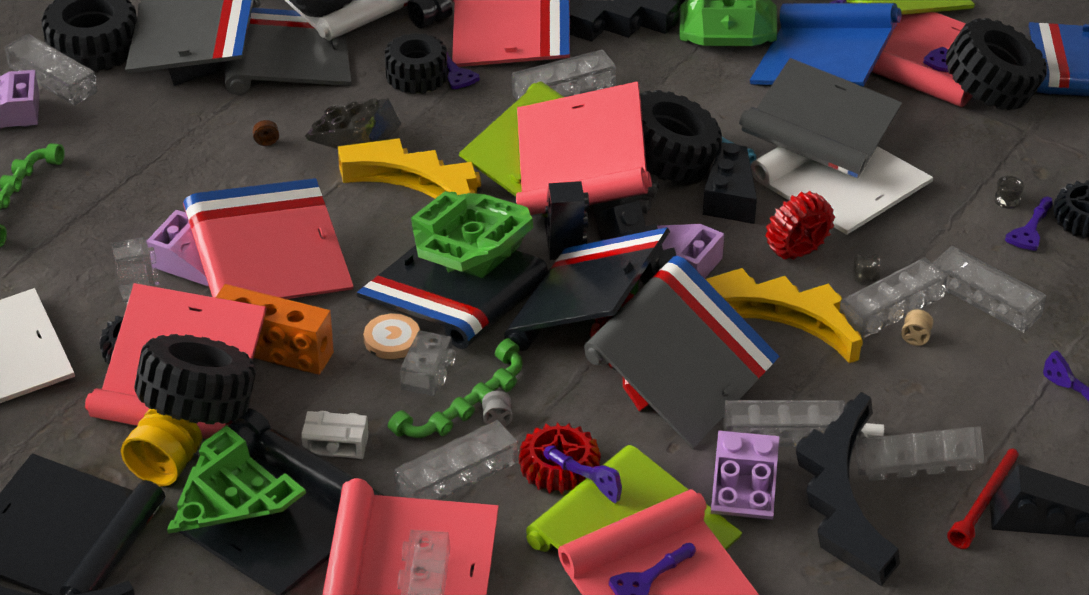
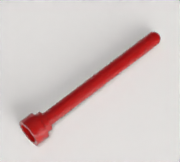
(963, 532)

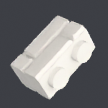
(335, 434)

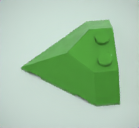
(230, 486)

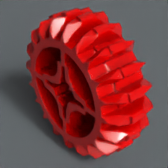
(800, 225)
(546, 472)

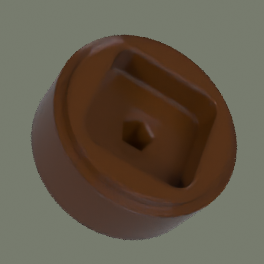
(265, 133)

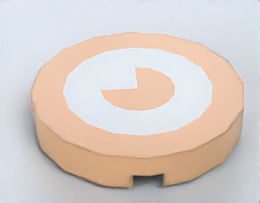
(390, 335)

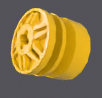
(160, 447)

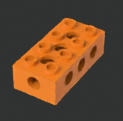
(291, 331)

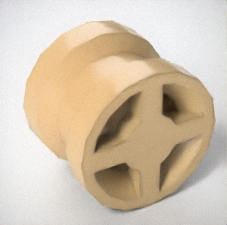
(917, 327)

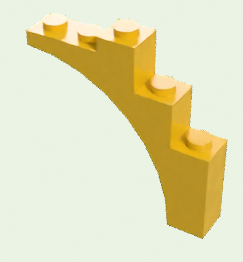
(391, 164)
(781, 302)

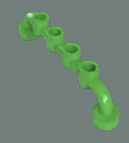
(20, 168)
(461, 407)

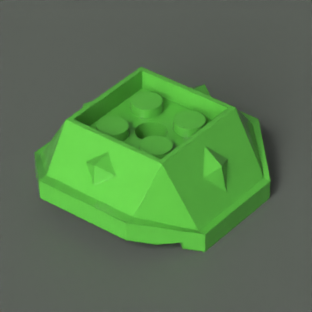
(728, 22)
(470, 231)

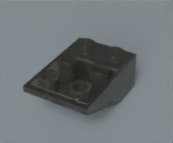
(355, 123)

